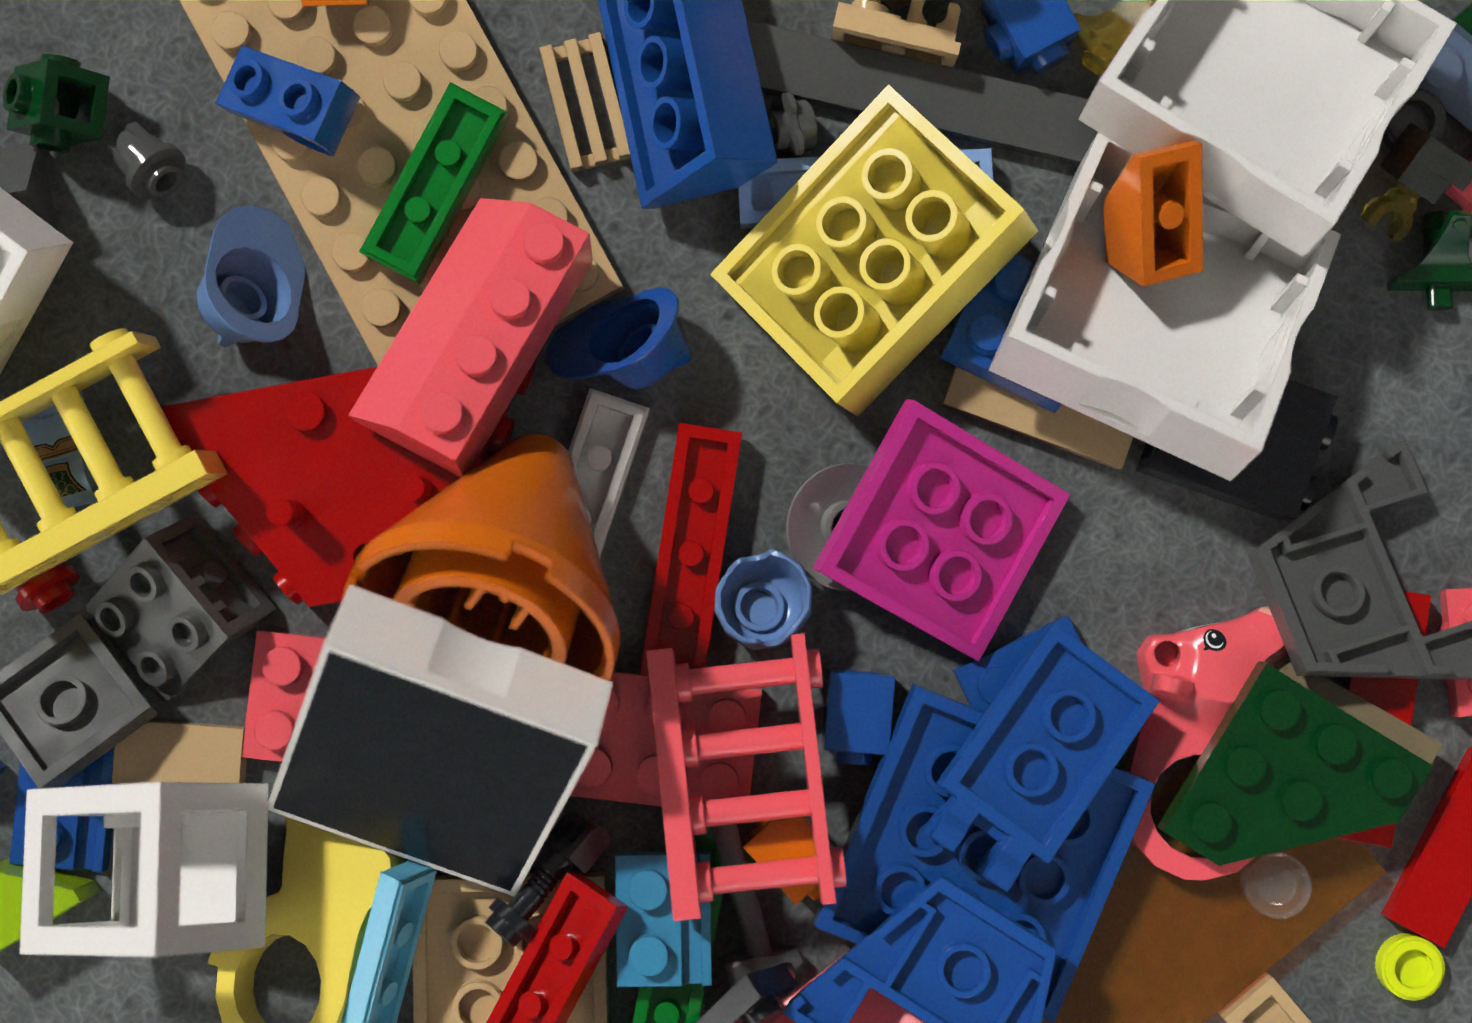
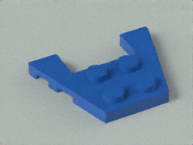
(941, 961)

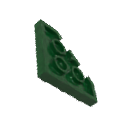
(1289, 775)

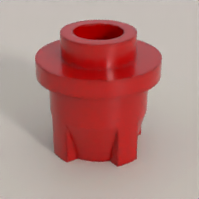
(48, 589)

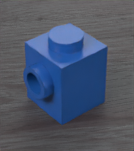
(1029, 32)

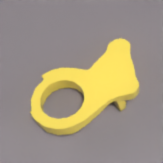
(323, 905)

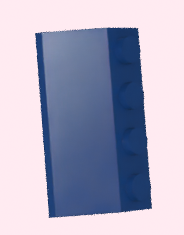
(687, 96)

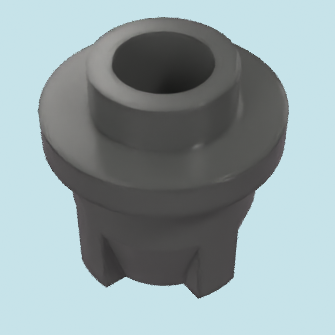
(148, 163)

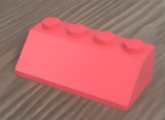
(475, 332)

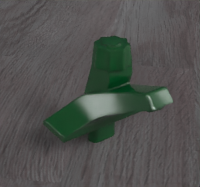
(1444, 261)

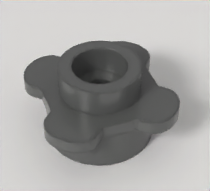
(792, 126)

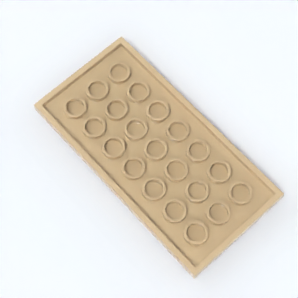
(399, 65)

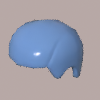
(763, 620)

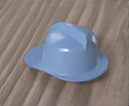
(251, 278)

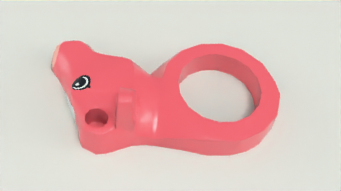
(1197, 681)

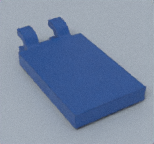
(1039, 754)

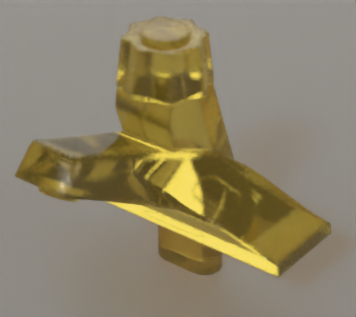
(1105, 33)

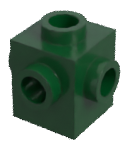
(56, 103)

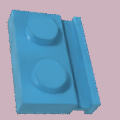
(648, 942)

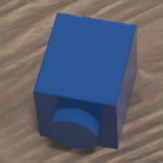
(857, 715)

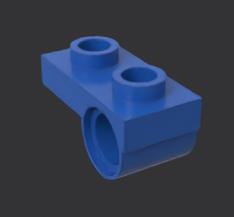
(289, 99)

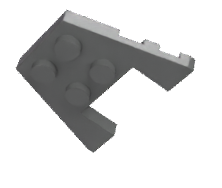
(1339, 591)

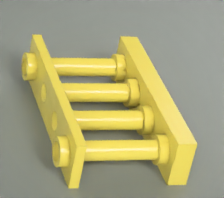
(119, 498)

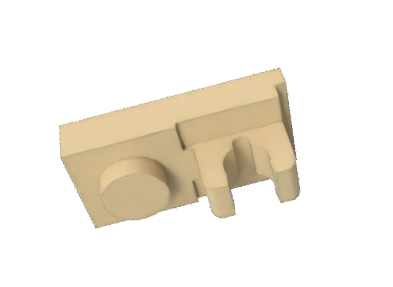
(873, 27)

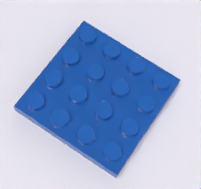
(893, 860)

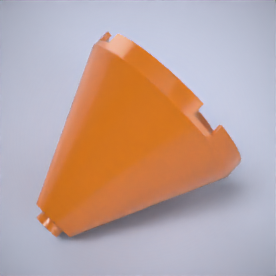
(505, 559)

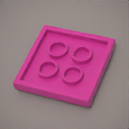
(941, 530)

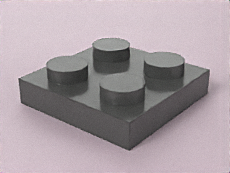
(68, 704)

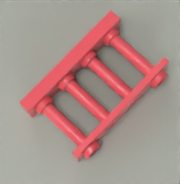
(689, 815)

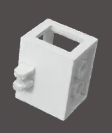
(182, 869)

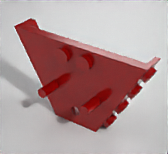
(310, 477)

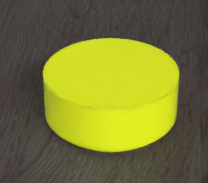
(1409, 966)

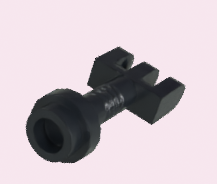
(573, 844)

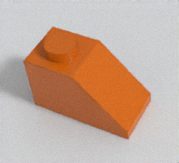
(1157, 215)

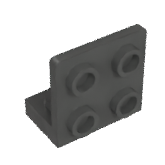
(177, 604)

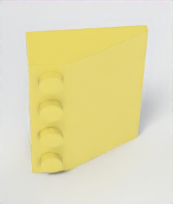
(874, 251)

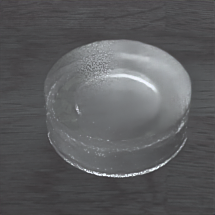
(1276, 885)

